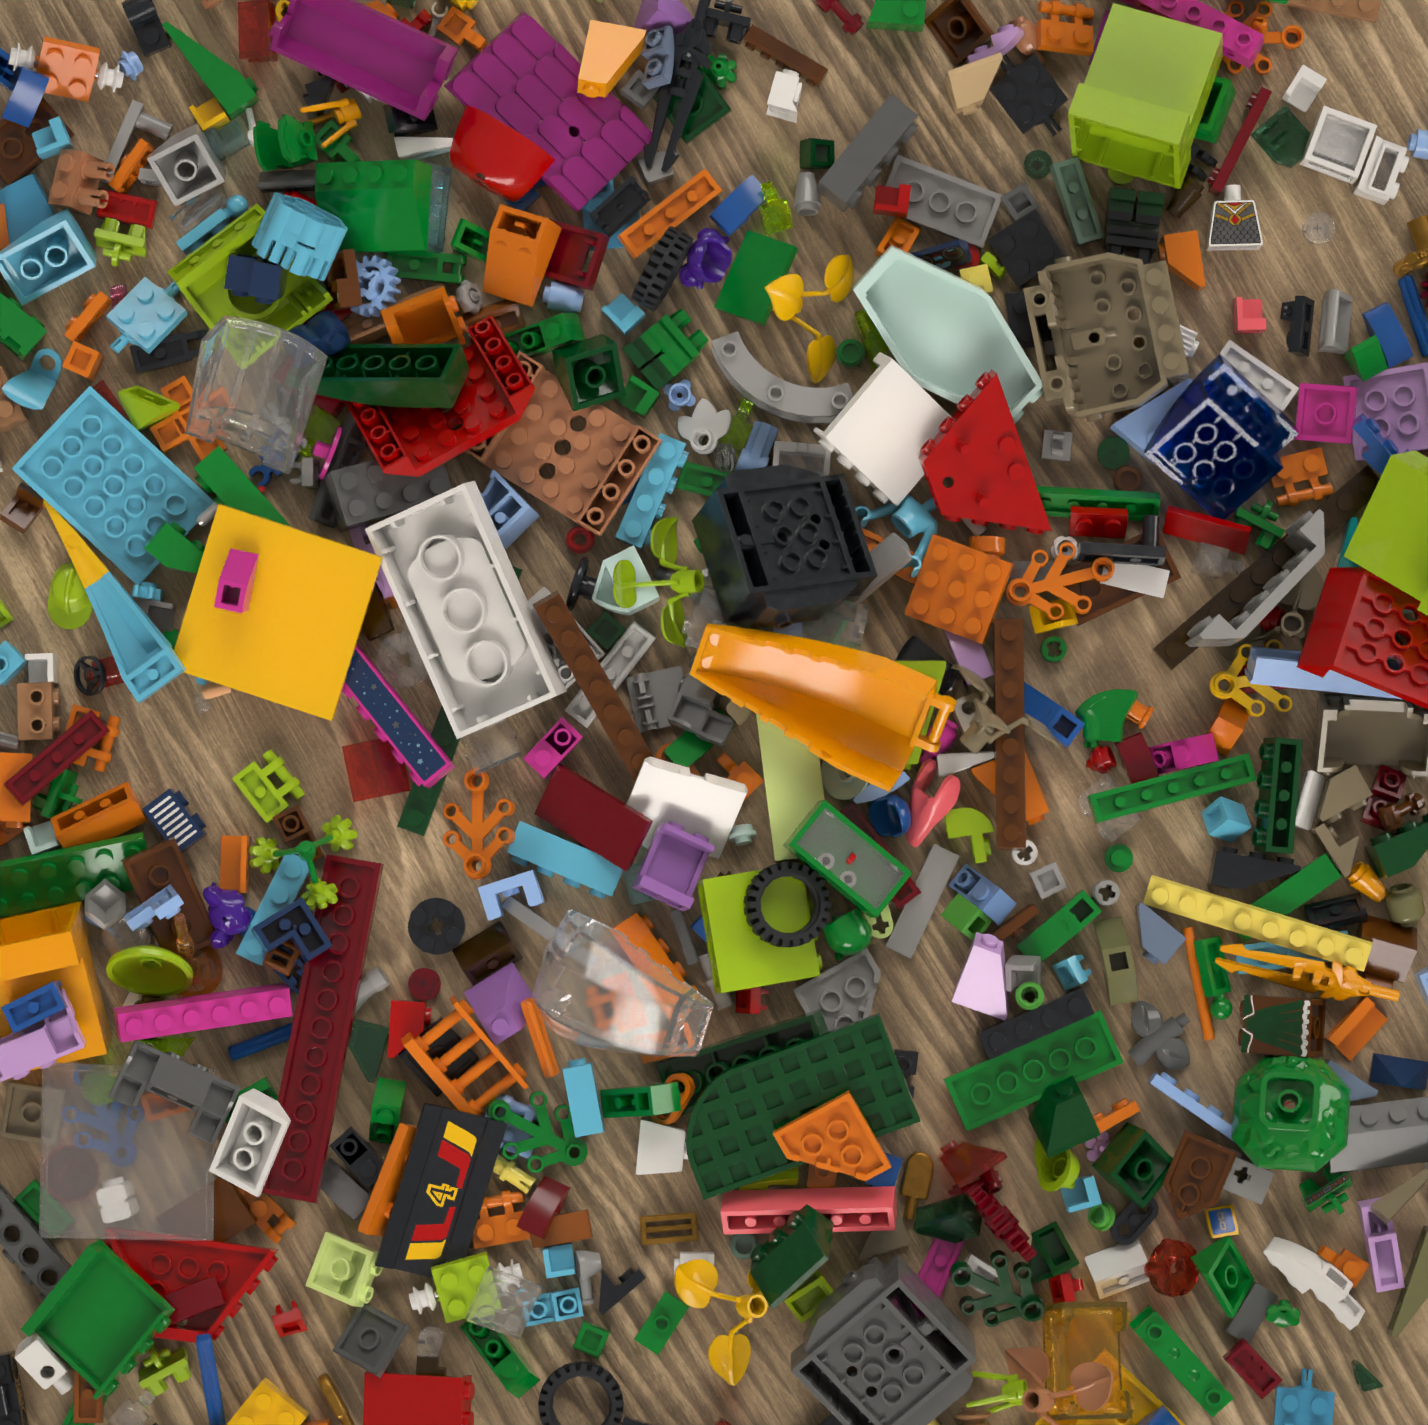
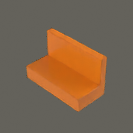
(235, 863)
(1356, 1028)

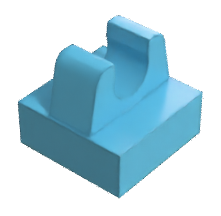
(1070, 972)

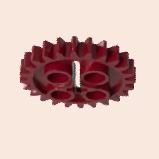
(1001, 1222)

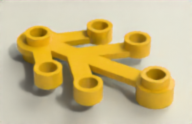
(1234, 683)

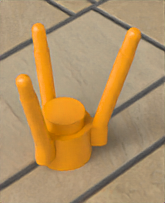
(345, 112)

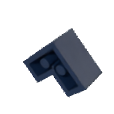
(255, 276)
(293, 923)

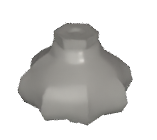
(469, 297)

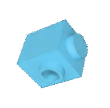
(10, 662)

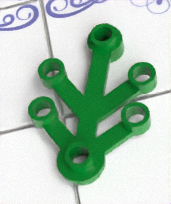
(541, 1134)

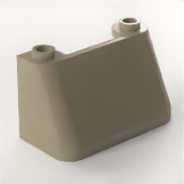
(1370, 733)

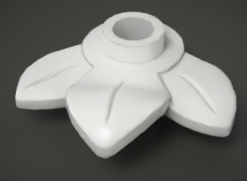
(704, 423)

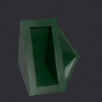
(1053, 1253)

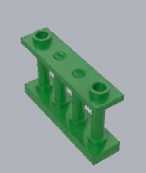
(1180, 1361)

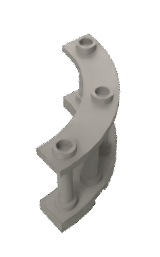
(773, 394)

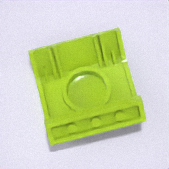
(203, 278)

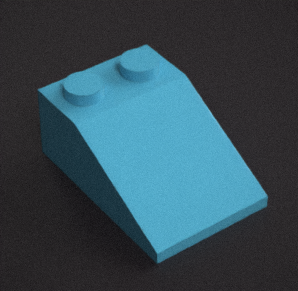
(46, 257)

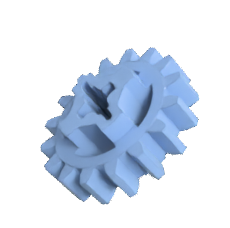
(376, 285)

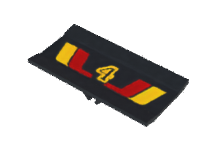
(440, 1190)

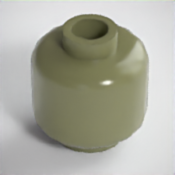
(1405, 904)

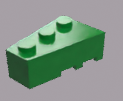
(897, 15)
(17, 329)

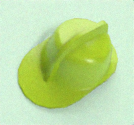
(67, 599)
(1056, 1171)

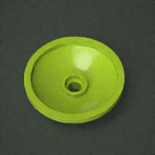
(149, 971)

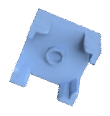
(509, 887)

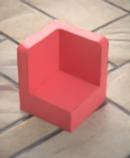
(1248, 316)

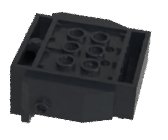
(791, 579)

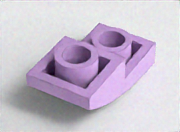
(1003, 42)

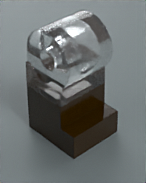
(428, 1352)

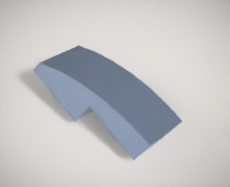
(660, 55)

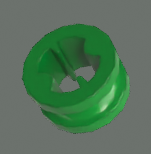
(1044, 650)

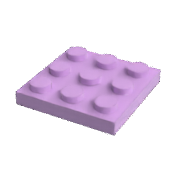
(1398, 405)

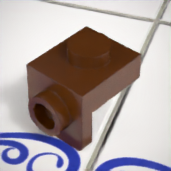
(22, 508)

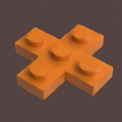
(172, 430)

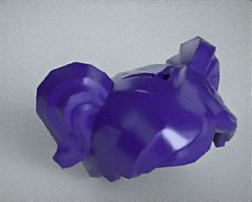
(706, 259)
(226, 914)

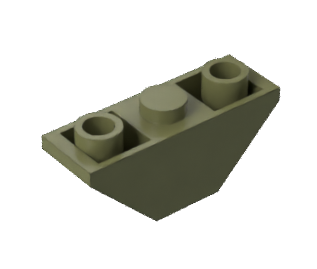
(1116, 961)

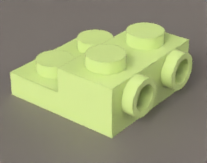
(344, 1270)

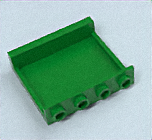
(100, 1317)

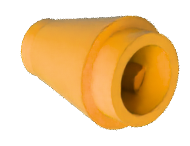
(1367, 882)

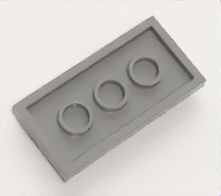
(946, 202)

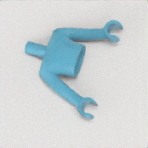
(908, 520)

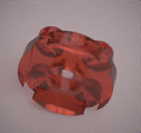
(1160, 1263)

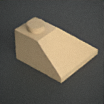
(971, 82)

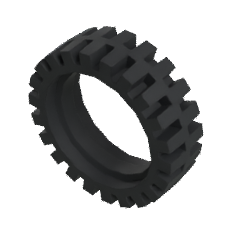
(662, 268)
(820, 904)
(581, 1369)

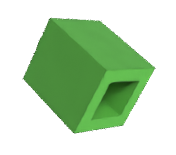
(966, 917)

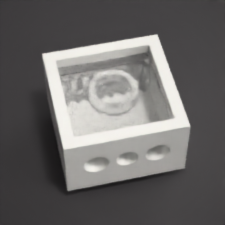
(1338, 144)

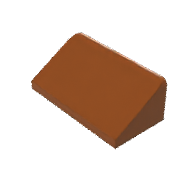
(505, 312)

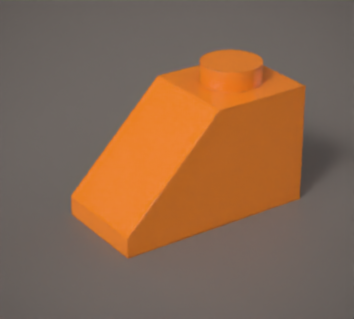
(1183, 257)

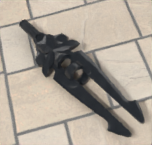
(690, 52)

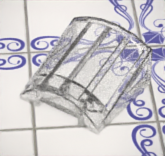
(255, 389)

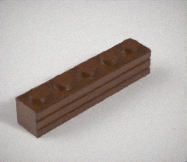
(784, 56)

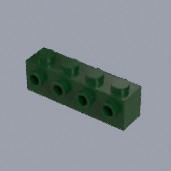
(1277, 795)

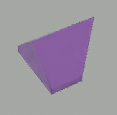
(661, 13)

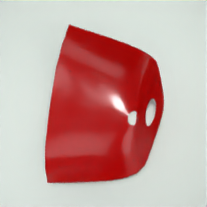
(499, 152)

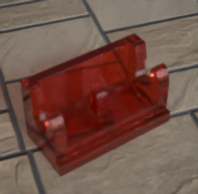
(254, 27)

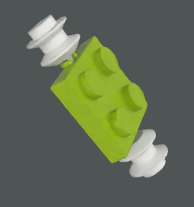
(457, 1285)

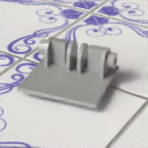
(653, 697)

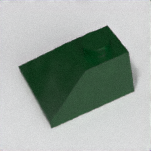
(1063, 1118)

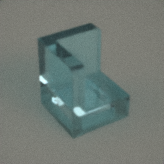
(227, 139)

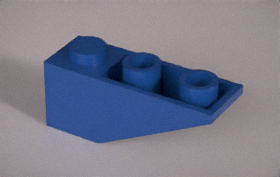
(1057, 719)

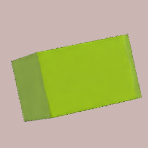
(146, 407)

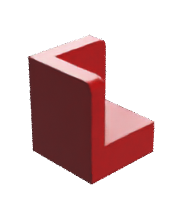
(892, 200)

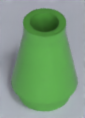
(1029, 988)

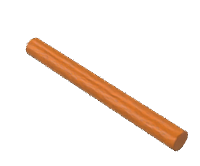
(1202, 1001)

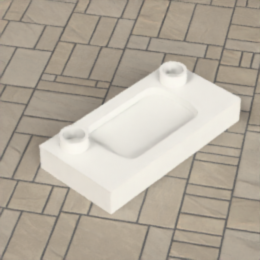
(465, 609)

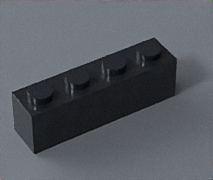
(1035, 1023)

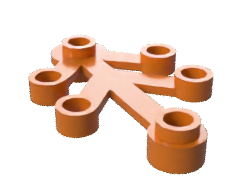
(1269, 38)
(1055, 583)
(478, 829)

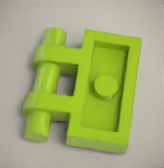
(262, 792)

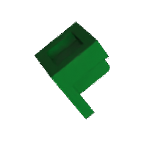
(639, 397)

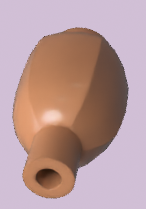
(1028, 43)

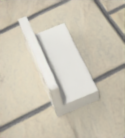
(1117, 1268)

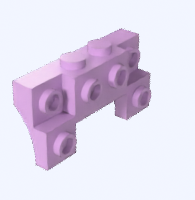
(40, 1043)

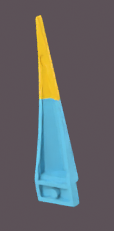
(136, 643)

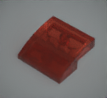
(374, 770)

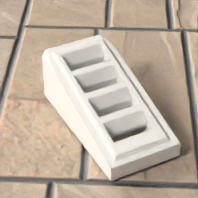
(421, 147)
(955, 762)

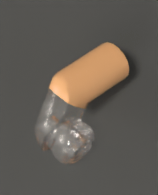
(208, 692)

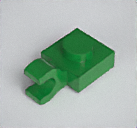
(339, 146)

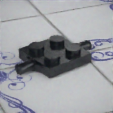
(1029, 94)

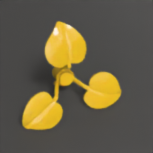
(787, 301)
(729, 1353)

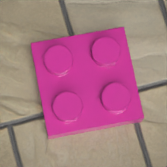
(1326, 413)

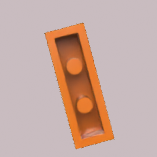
(100, 817)

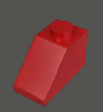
(406, 1018)

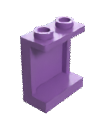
(673, 865)

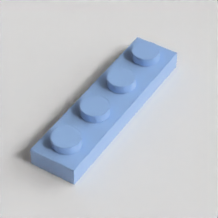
(1189, 1101)

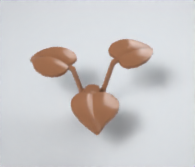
(1090, 1381)

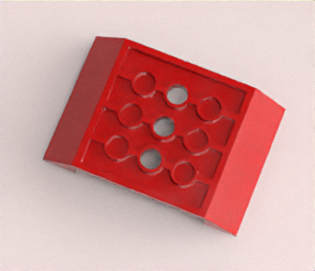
(490, 400)
(1357, 631)

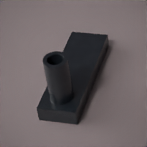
(1146, 554)

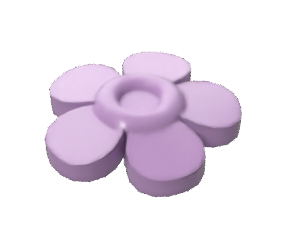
(1097, 1146)

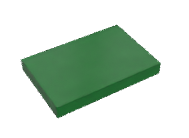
(755, 266)

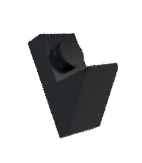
(407, 125)
(612, 1293)

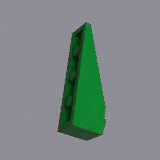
(223, 81)

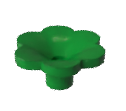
(1283, 1314)

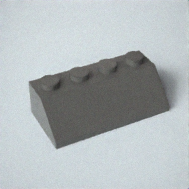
(1384, 1136)

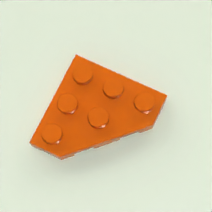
(834, 1140)

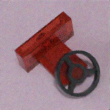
(103, 673)

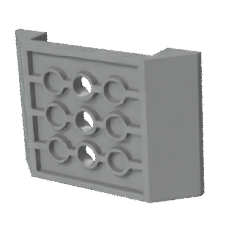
(1308, 542)

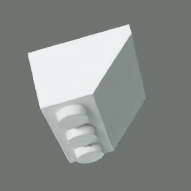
(251, 1141)

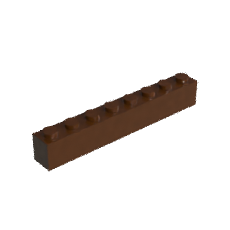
(593, 681)
(1009, 748)

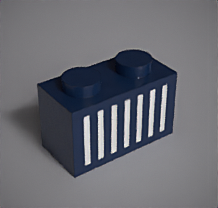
(173, 818)

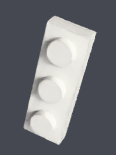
(1266, 380)

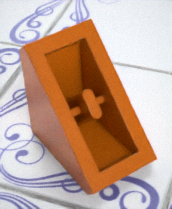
(1228, 725)

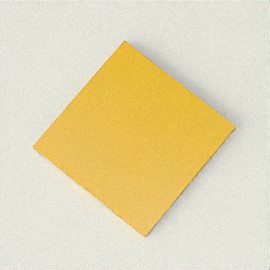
(299, 618)

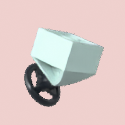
(602, 588)

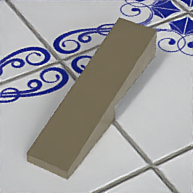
(1394, 1201)

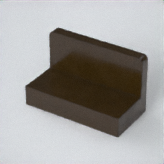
(486, 953)

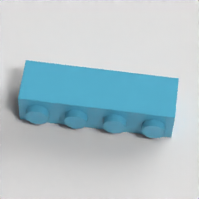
(564, 858)

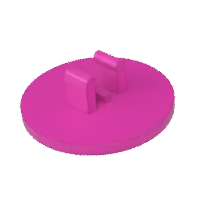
(327, 451)

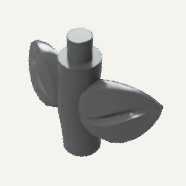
(1159, 1037)

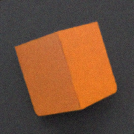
(83, 361)

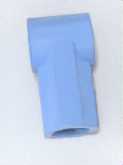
(758, 447)

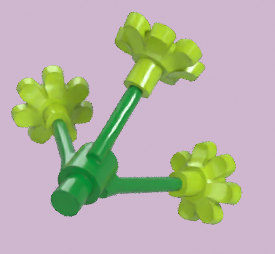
(317, 891)

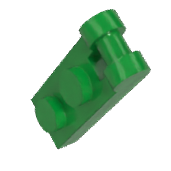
(428, 266)

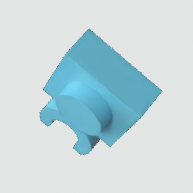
(148, 591)

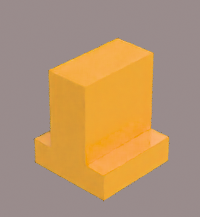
(50, 948)

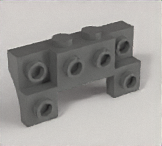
(696, 711)
(179, 1083)

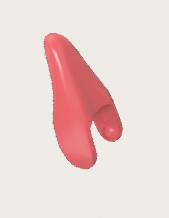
(929, 810)

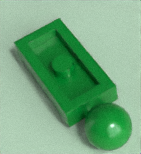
(1213, 977)

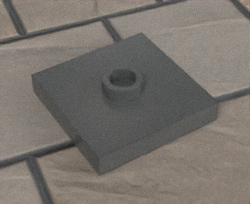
(371, 1339)

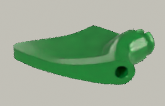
(1105, 715)

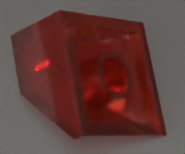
(969, 1160)

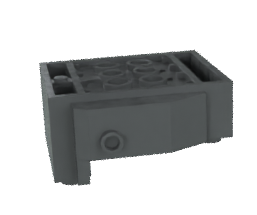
(860, 1327)

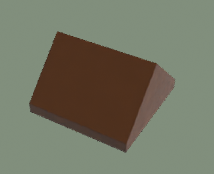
(959, 29)
(1391, 949)

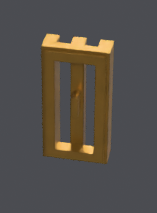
(670, 1239)

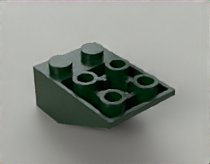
(1400, 850)

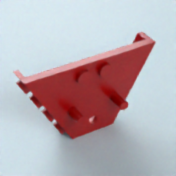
(986, 464)
(178, 1264)

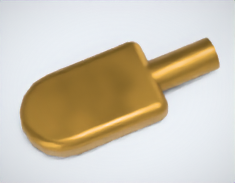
(916, 1181)
(335, 1399)

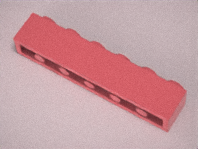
(846, 1207)

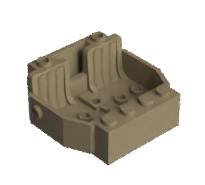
(1096, 298)

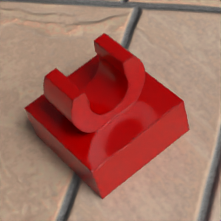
(749, 1000)
(1063, 1287)
(289, 1322)

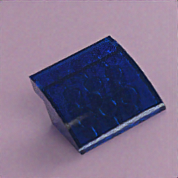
(1221, 439)

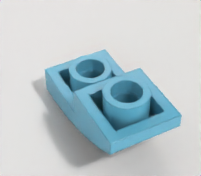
(556, 1306)

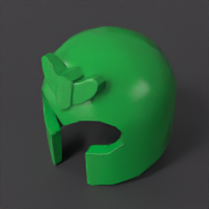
(848, 933)

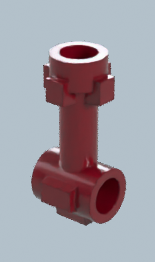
(851, 23)
(989, 1181)

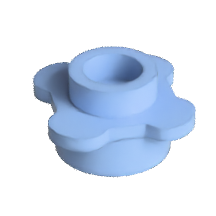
(130, 64)
(672, 391)

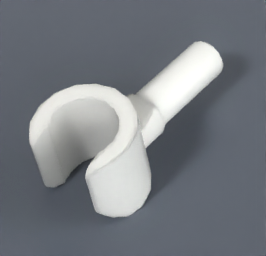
(436, 19)
(251, 121)

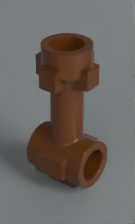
(1391, 815)

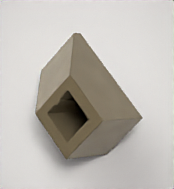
(1341, 792)

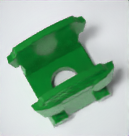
(286, 147)

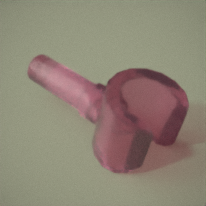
(117, 293)

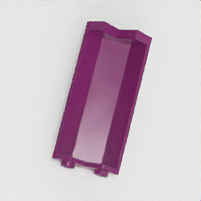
(366, 51)

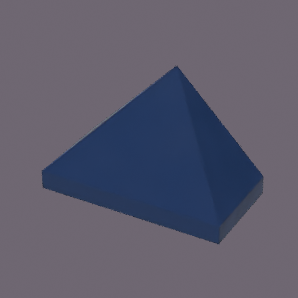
(1399, 1071)

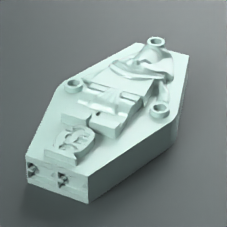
(945, 330)

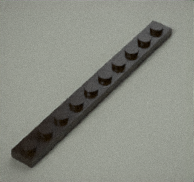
(1250, 582)

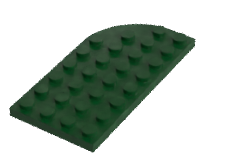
(737, 1112)

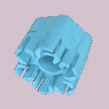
(302, 233)

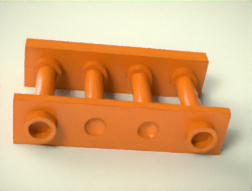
(437, 1067)

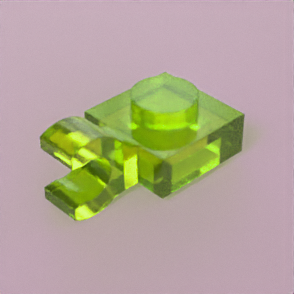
(775, 213)
(319, 427)
(739, 428)

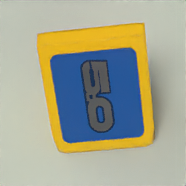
(1221, 1221)

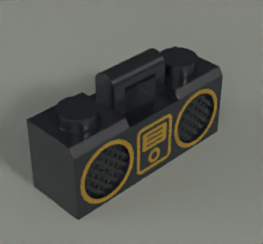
(11, 1394)

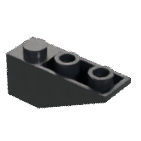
(1241, 871)

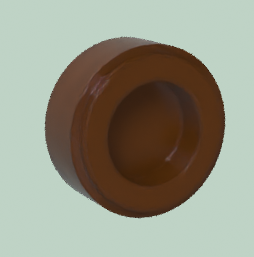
(1127, 478)

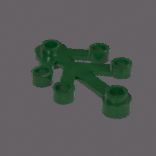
(1000, 1292)

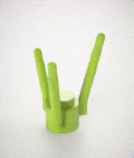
(1011, 1392)

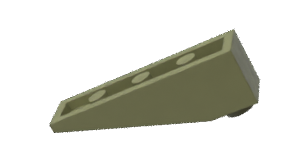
(1415, 1288)

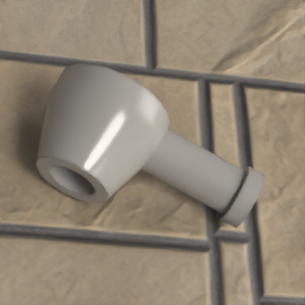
(587, 1265)

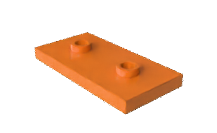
(384, 1192)

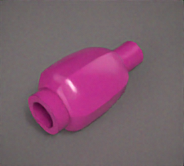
(947, 739)

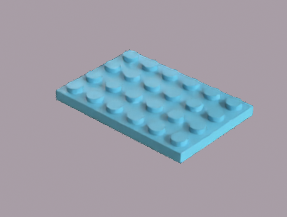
(110, 482)

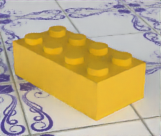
(269, 1407)

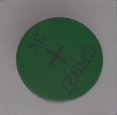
(1113, 453)

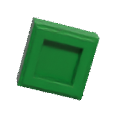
(591, 1339)

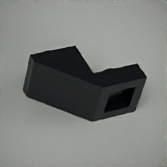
(319, 91)

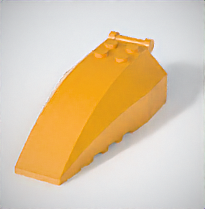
(835, 699)

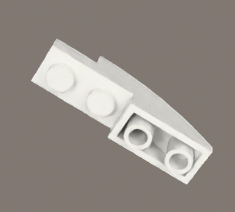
(1308, 1270)

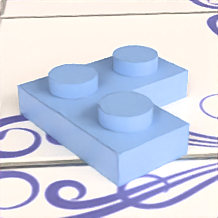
(163, 904)

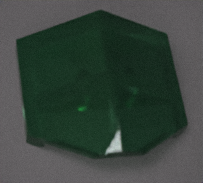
(1282, 137)

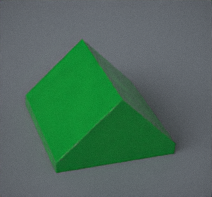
(1224, 1274)

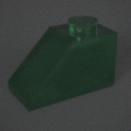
(368, 1046)
(949, 1220)

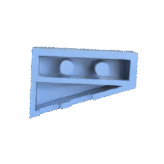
(1141, 424)
(507, 509)

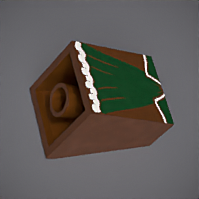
(1282, 1025)

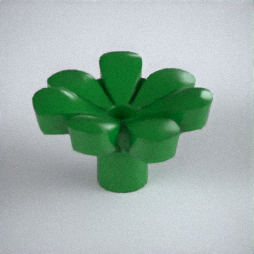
(724, 72)

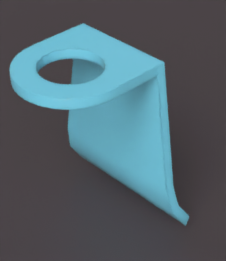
(35, 384)

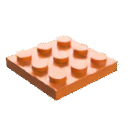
(958, 589)

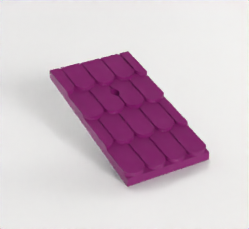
(534, 89)

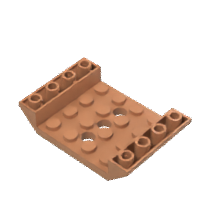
(587, 480)

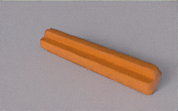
(539, 1038)

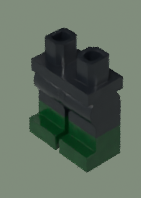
(1128, 234)

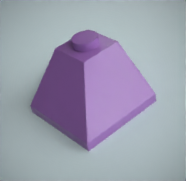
(498, 1002)

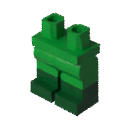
(665, 339)

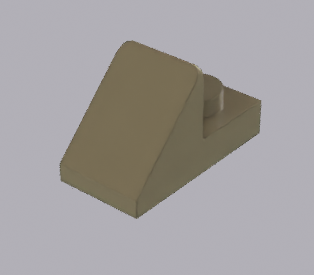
(1342, 854)

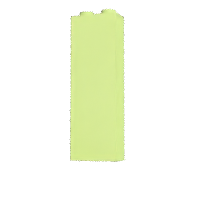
(790, 781)

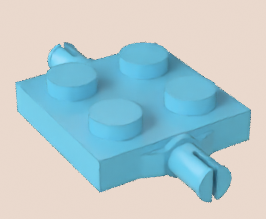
(146, 316)

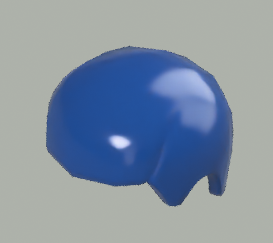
(890, 816)

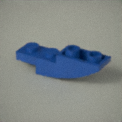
(1377, 449)

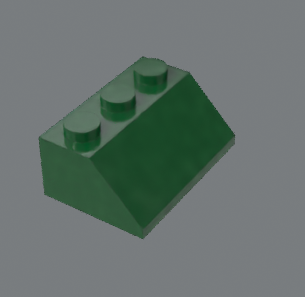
(791, 1254)

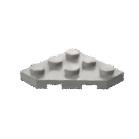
(843, 991)

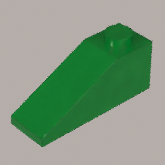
(641, 1100)

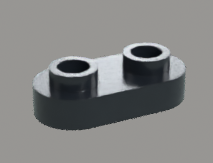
(1136, 1221)

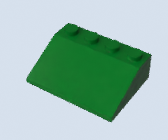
(378, 202)

